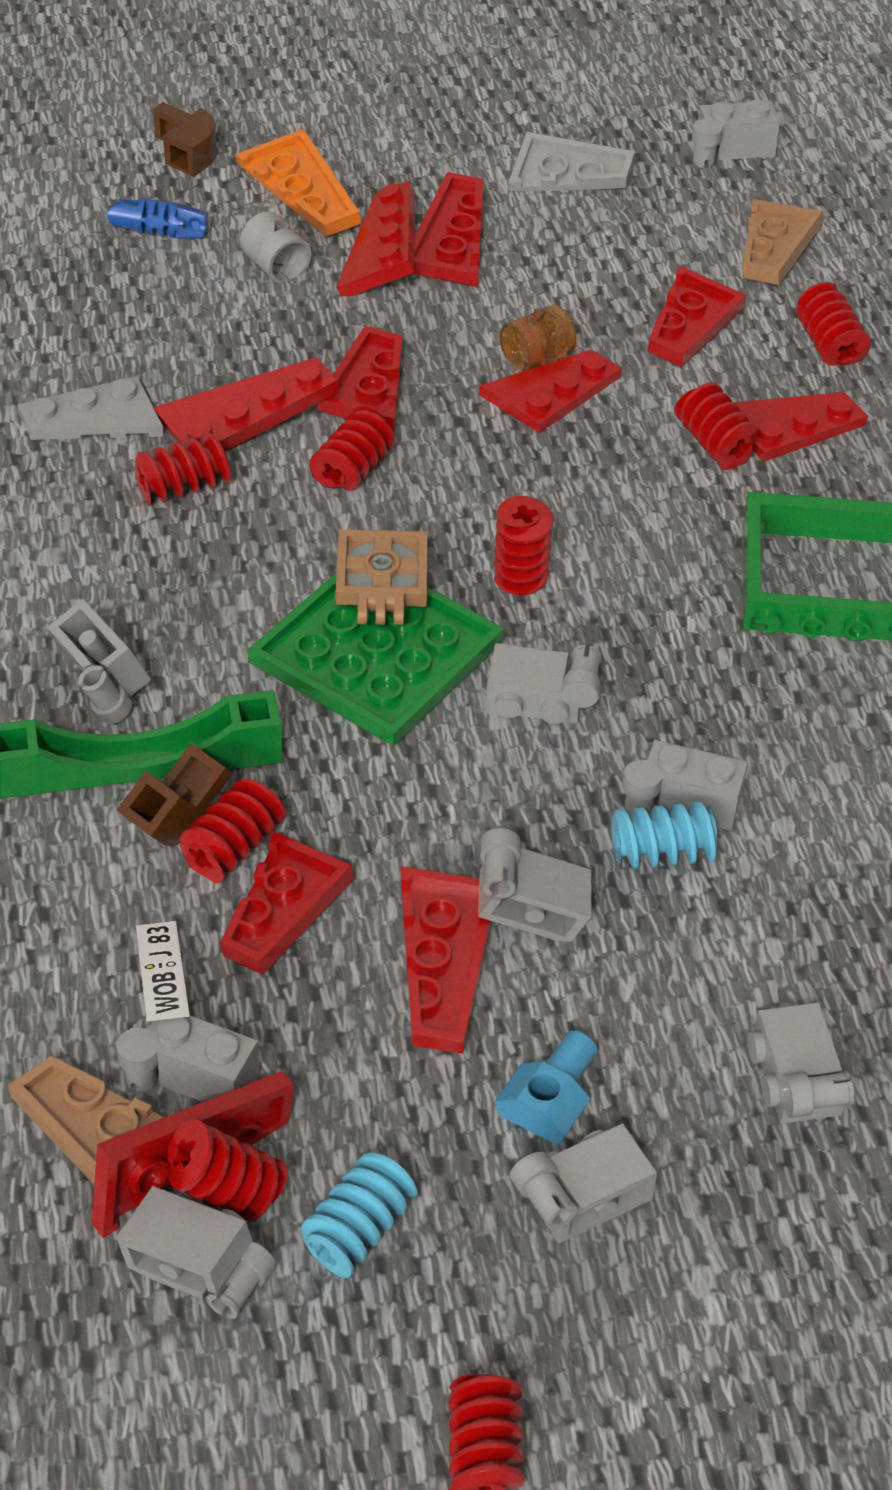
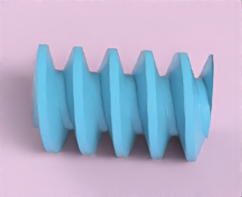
(664, 833)
(357, 1213)

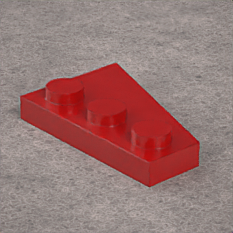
(692, 316)
(368, 376)
(551, 390)
(800, 421)
(283, 902)

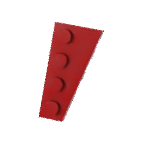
(451, 231)
(384, 242)
(249, 405)
(442, 955)
(138, 1159)

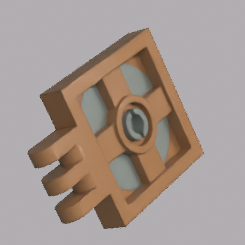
(381, 572)

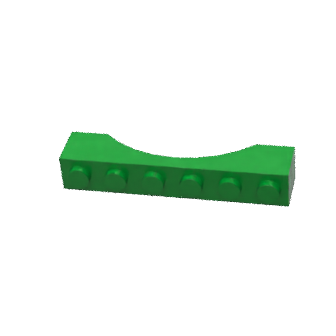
(47, 759)

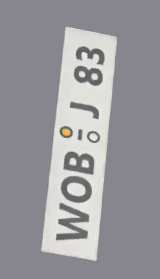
(162, 971)

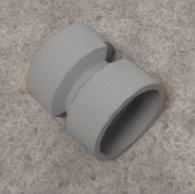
(275, 246)

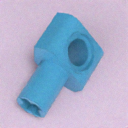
(552, 1081)

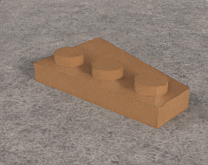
(777, 239)
(76, 1110)

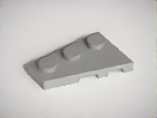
(568, 164)
(98, 410)

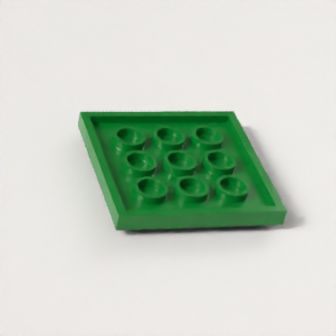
(374, 672)

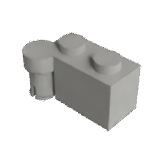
(735, 131)
(106, 663)
(540, 683)
(684, 777)
(531, 888)
(190, 1057)
(799, 1064)
(586, 1182)
(195, 1250)

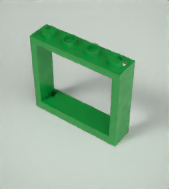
(819, 519)

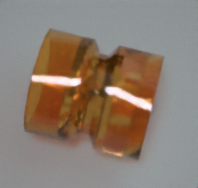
(538, 338)

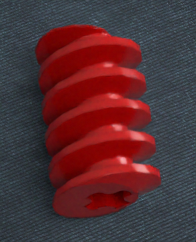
(832, 325)
(717, 425)
(352, 449)
(181, 466)
(522, 545)
(231, 829)
(224, 1170)
(485, 1433)

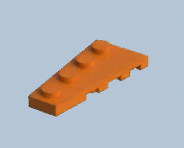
(302, 180)

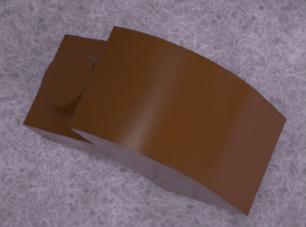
(186, 138)
(173, 805)

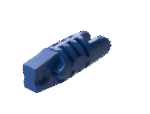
(159, 218)

